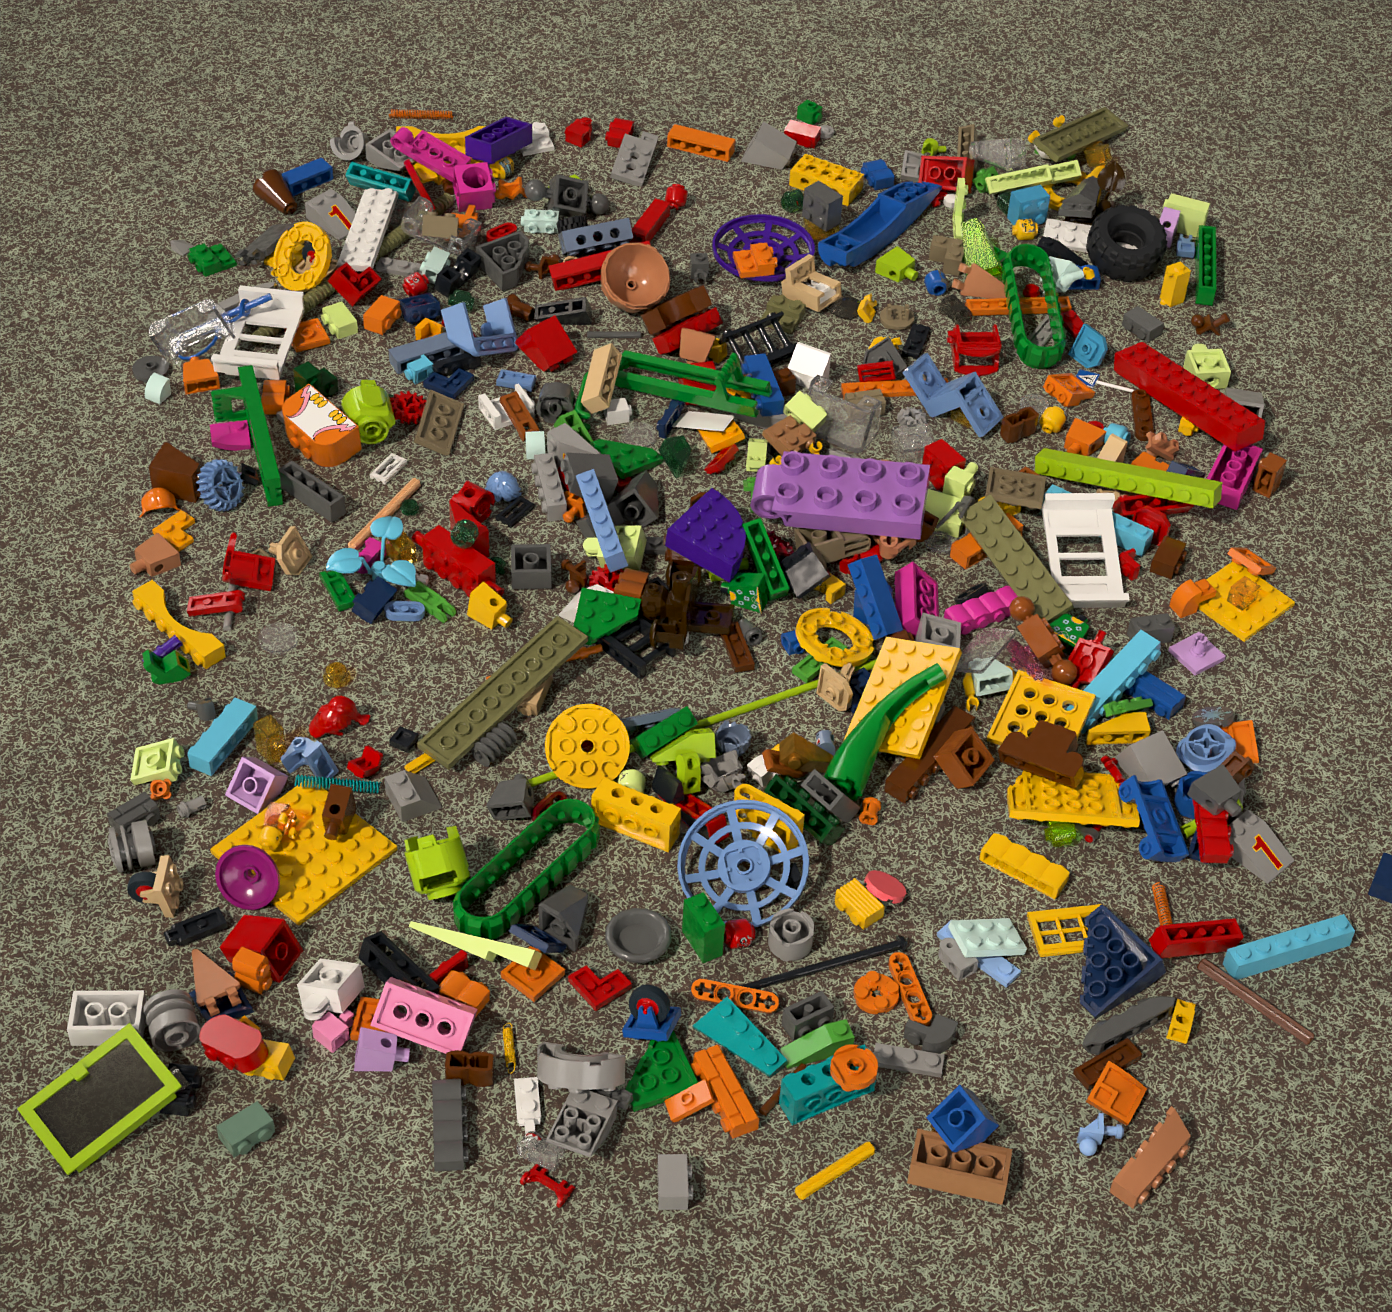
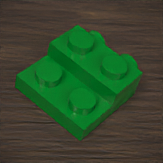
(210, 259)

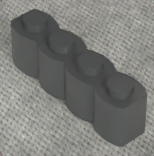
(448, 1126)

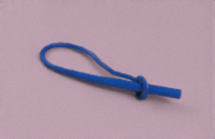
(238, 310)

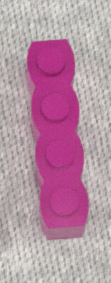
(982, 610)

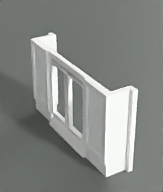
(281, 312)
(1084, 516)

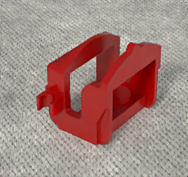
(975, 345)

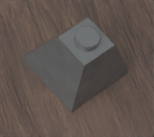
(639, 500)
(565, 915)

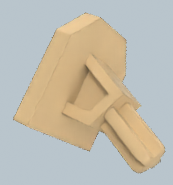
(291, 552)
(835, 686)

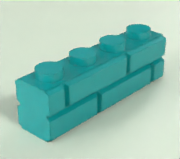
(368, 177)

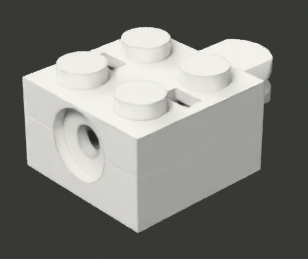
(329, 987)

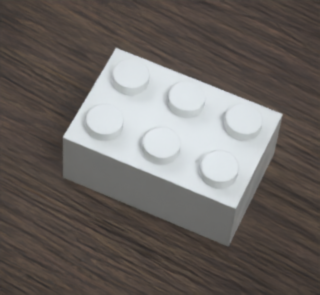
(101, 1014)

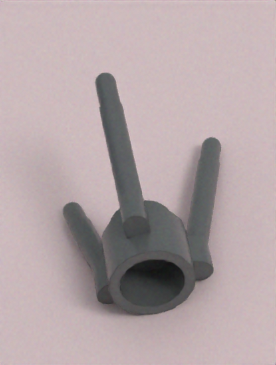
(962, 507)

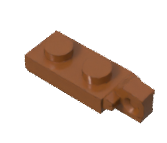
(773, 764)

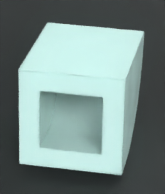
(157, 388)
(534, 443)

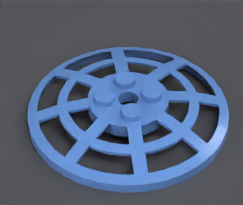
(741, 851)

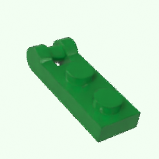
(337, 589)

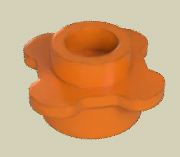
(156, 785)

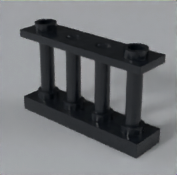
(774, 354)
(626, 655)

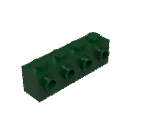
(817, 821)

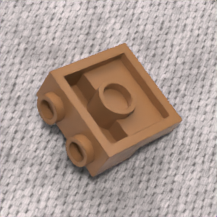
(789, 436)

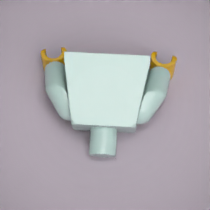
(1067, 272)

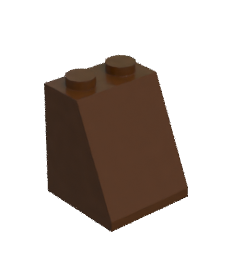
(176, 473)

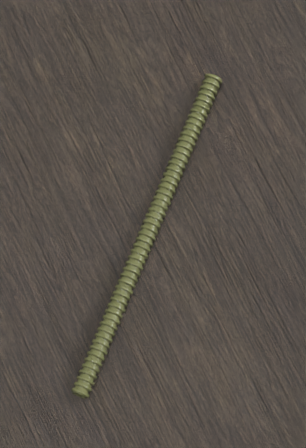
(325, 289)

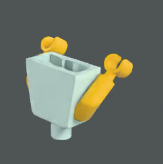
(994, 679)

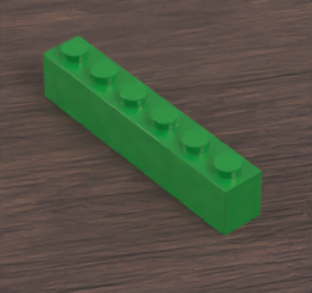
(1205, 265)

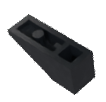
(1058, 250)
(568, 312)

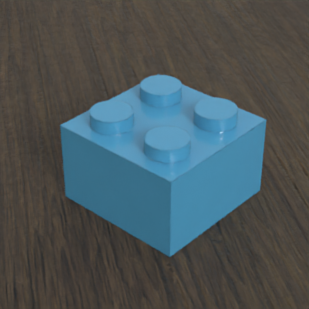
(1029, 204)

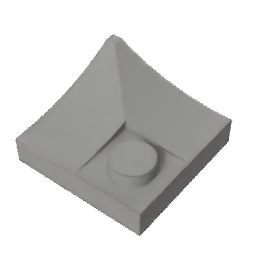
(911, 166)

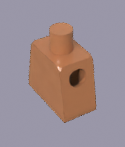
(695, 345)
(155, 556)

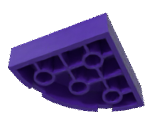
(710, 535)

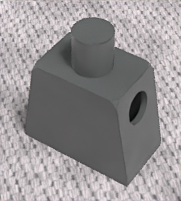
(1216, 792)
(512, 799)

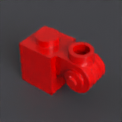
(579, 132)

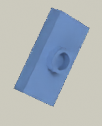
(510, 378)

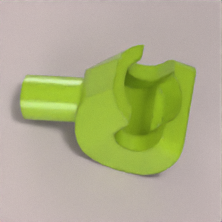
(931, 145)

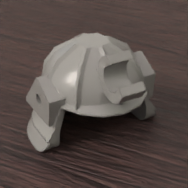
(350, 140)
(723, 772)

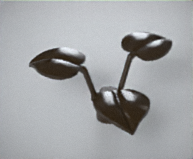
(1109, 178)

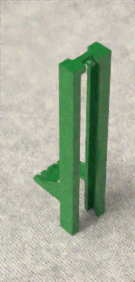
(729, 377)
(257, 425)

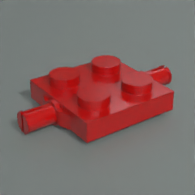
(1090, 658)

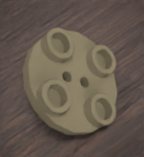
(897, 317)

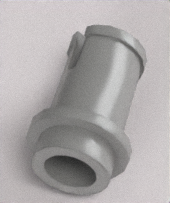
(191, 806)

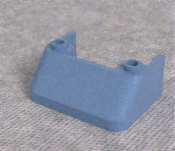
(497, 333)

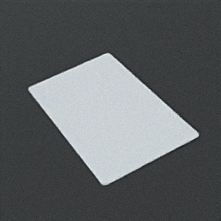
(703, 421)

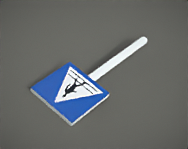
(1091, 379)

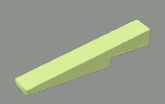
(1034, 176)
(482, 947)

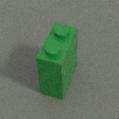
(703, 927)

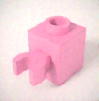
(333, 1031)

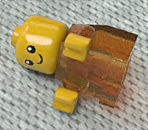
(277, 824)

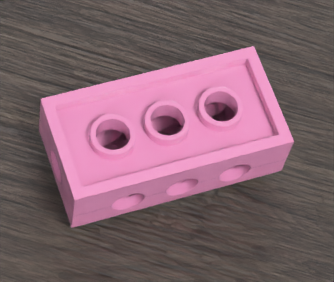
(412, 1027)

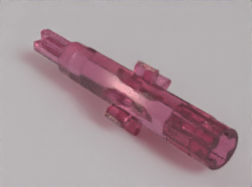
(1025, 659)

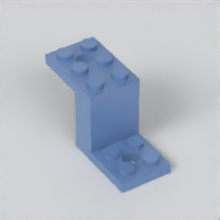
(965, 392)

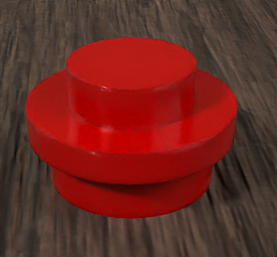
(1031, 290)

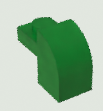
(168, 669)

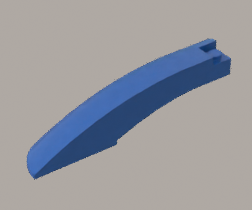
(879, 224)

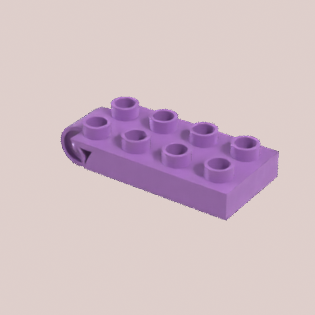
(843, 494)

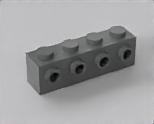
(312, 491)

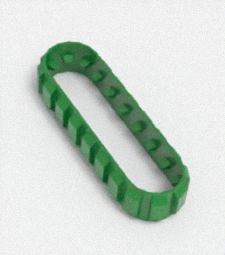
(1029, 353)
(494, 926)

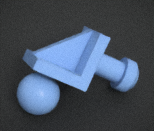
(1093, 1134)

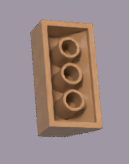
(971, 1172)

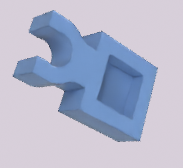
(1185, 247)

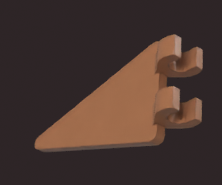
(979, 283)
(212, 983)

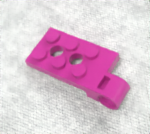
(424, 144)

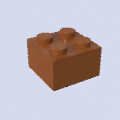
(964, 758)

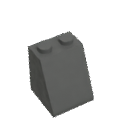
(581, 462)

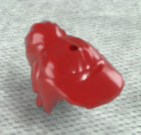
(335, 717)

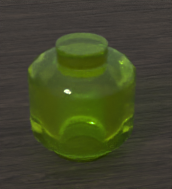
(1060, 833)

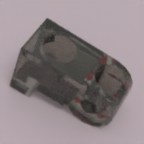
(955, 310)

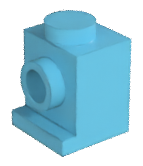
(419, 369)

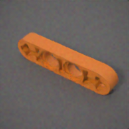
(913, 989)
(736, 992)

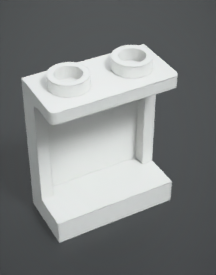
(495, 412)

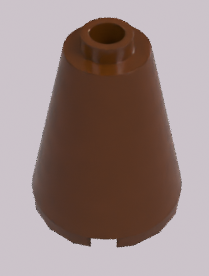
(275, 192)

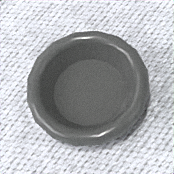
(638, 935)

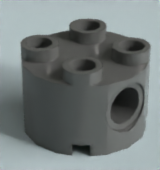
(555, 401)

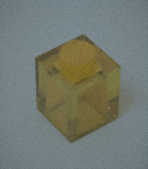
(1243, 593)

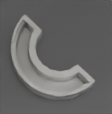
(579, 1071)

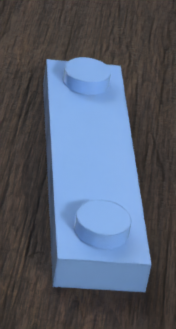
(995, 966)

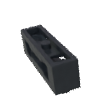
(395, 965)

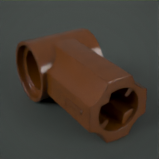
(520, 309)

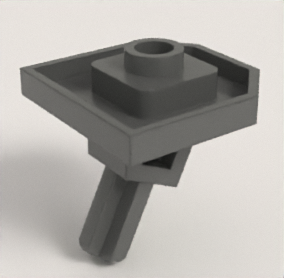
(883, 352)

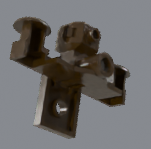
(681, 608)

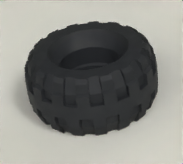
(1132, 227)

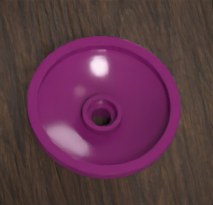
(239, 884)

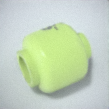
(632, 779)

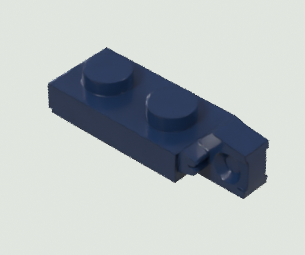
(670, 416)

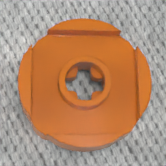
(871, 982)
(853, 1079)

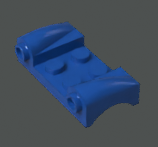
(1164, 835)

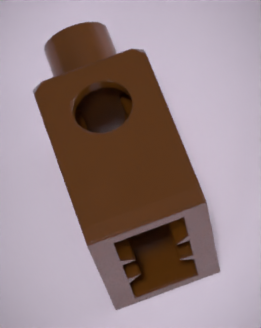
(338, 811)

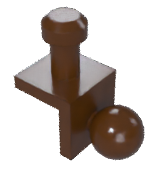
(542, 267)
(1208, 323)
(577, 575)

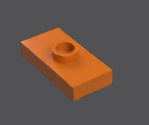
(689, 1101)

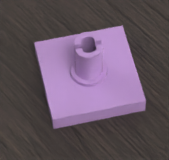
(1196, 653)

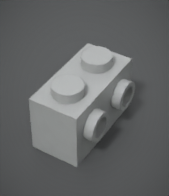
(673, 1182)

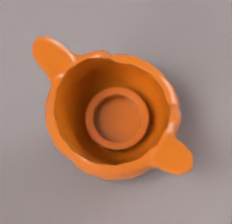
(156, 499)

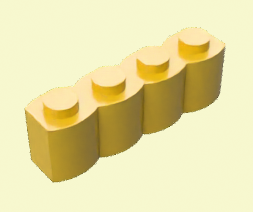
(1025, 866)

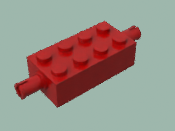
(460, 566)

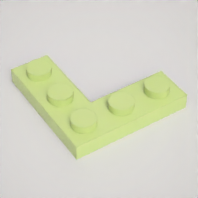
(960, 203)

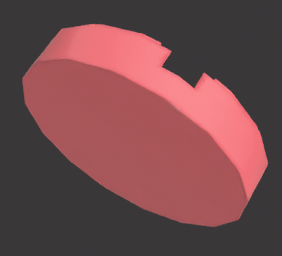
(885, 886)

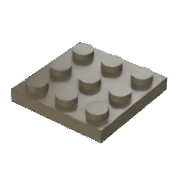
(1016, 488)

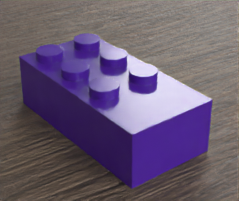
(498, 140)

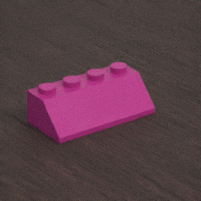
(914, 595)

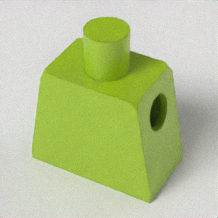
(896, 265)

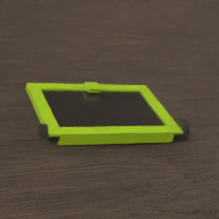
(101, 1100)

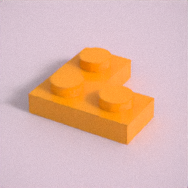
(173, 530)

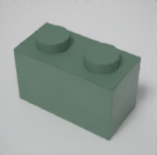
(246, 1129)

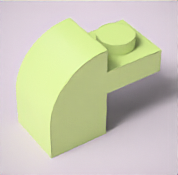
(756, 454)

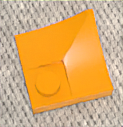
(720, 439)

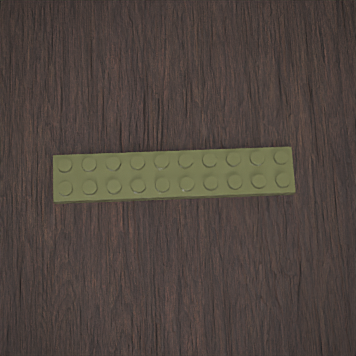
(502, 692)

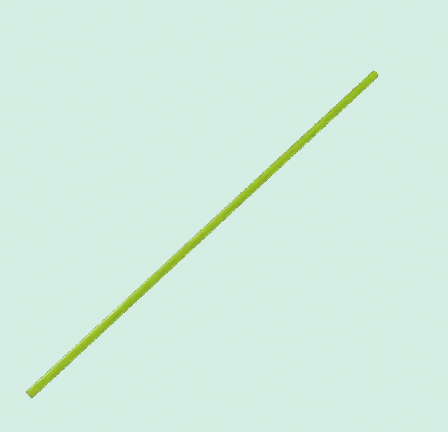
(728, 714)

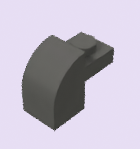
(934, 1038)

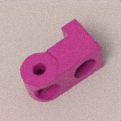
(370, 553)

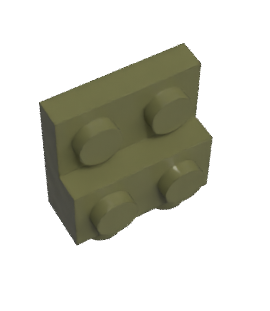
(792, 311)

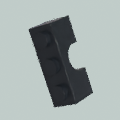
(453, 278)

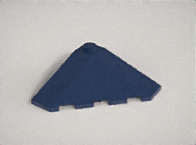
(1115, 963)

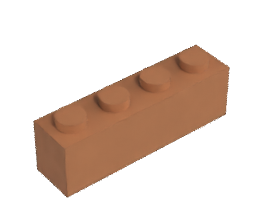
(1152, 1161)

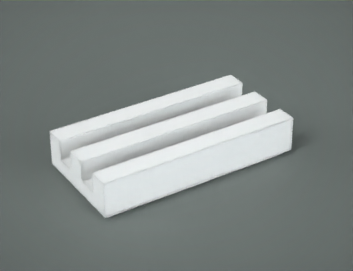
(391, 469)

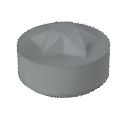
(826, 131)

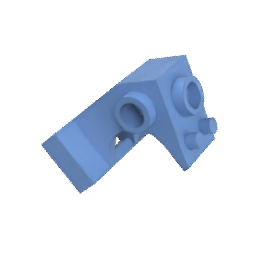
(313, 754)

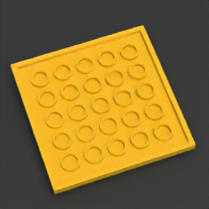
(310, 865)

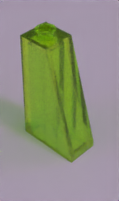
(979, 247)

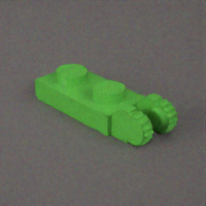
(431, 600)

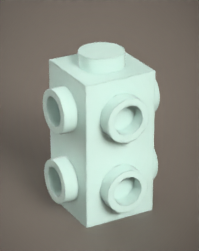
(540, 221)
(434, 263)

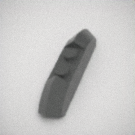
(1128, 1024)

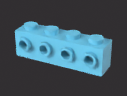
(222, 736)

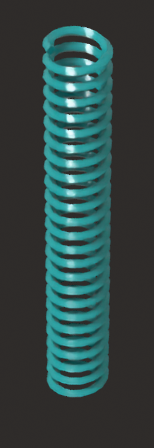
(308, 779)

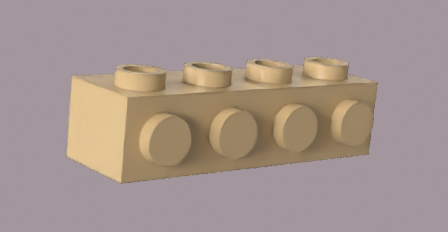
(601, 378)

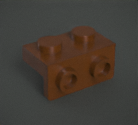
(1238, 766)

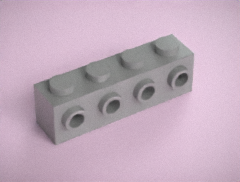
(550, 486)

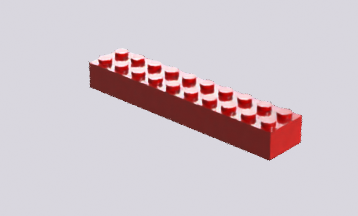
(1189, 396)

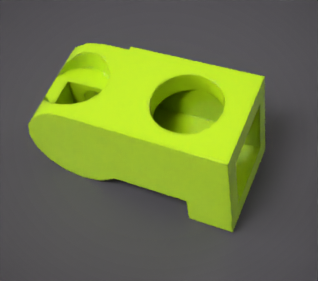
(689, 772)

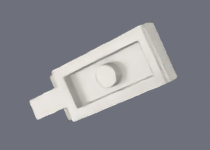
(527, 1103)

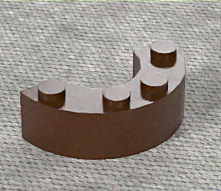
(676, 309)

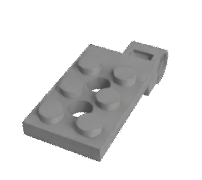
(639, 148)

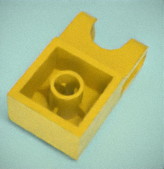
(761, 817)

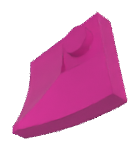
(230, 435)

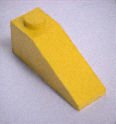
(1120, 730)

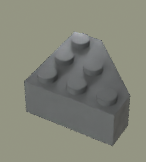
(505, 259)

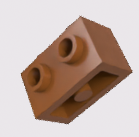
(1269, 474)

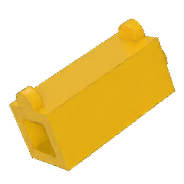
(1175, 284)

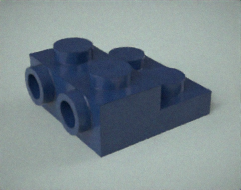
(419, 308)

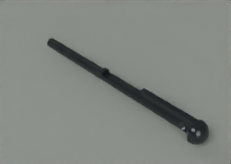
(899, 944)

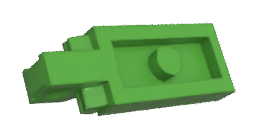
(1136, 704)

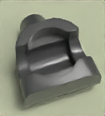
(204, 707)

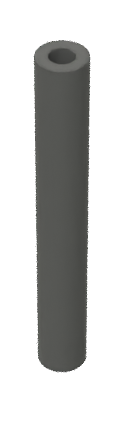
(613, 334)

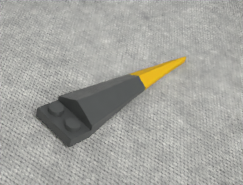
(1083, 198)

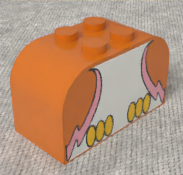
(320, 428)

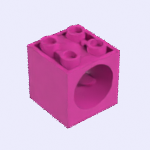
(470, 176)

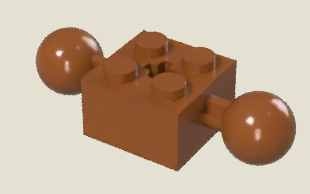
(1042, 640)

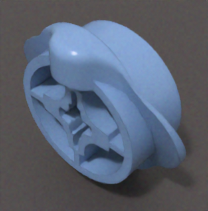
(1205, 748)

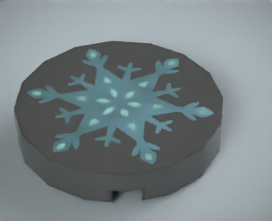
(1213, 715)

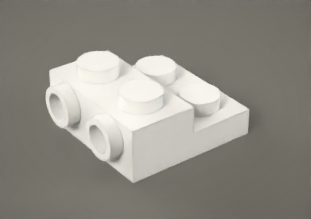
(540, 140)

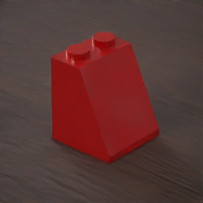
(547, 344)
(266, 937)

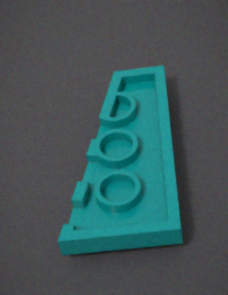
(736, 1033)

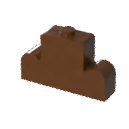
(1045, 753)

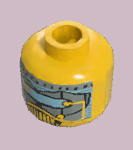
(502, 167)

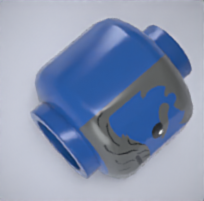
(936, 282)

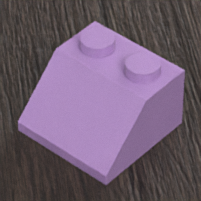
(255, 784)

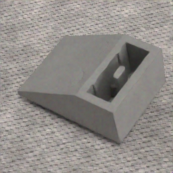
(583, 1122)

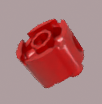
(475, 500)

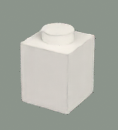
(617, 412)

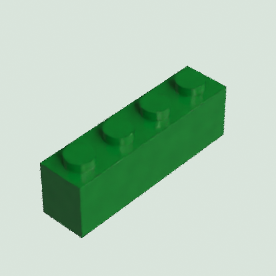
(765, 559)

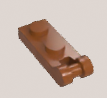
(518, 414)

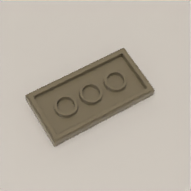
(439, 423)

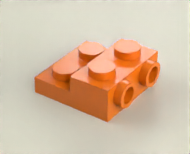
(756, 261)
(1067, 389)

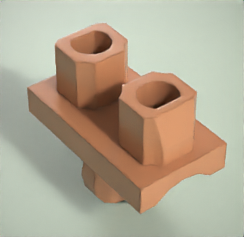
(1160, 446)

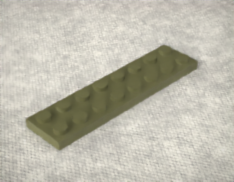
(1080, 134)
(1015, 559)

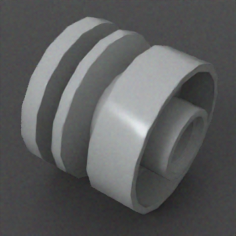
(130, 846)
(171, 1020)

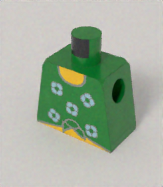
(747, 591)
(1070, 630)

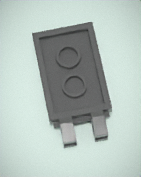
(263, 245)

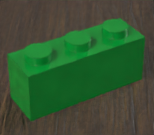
(663, 732)

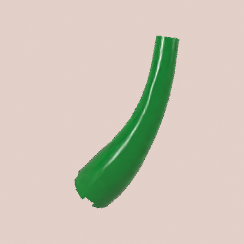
(857, 753)

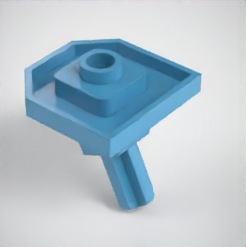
(1089, 347)

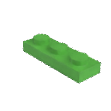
(809, 667)

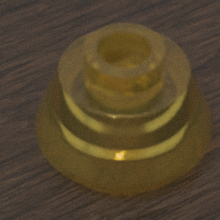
(336, 675)

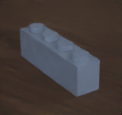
(433, 347)

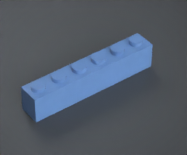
(602, 520)

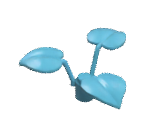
(400, 572)

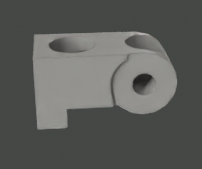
(954, 959)

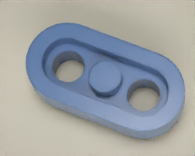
(404, 611)

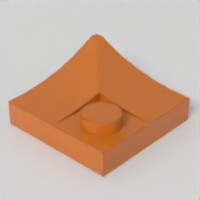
(1245, 738)
(1116, 1093)

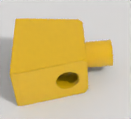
(488, 607)

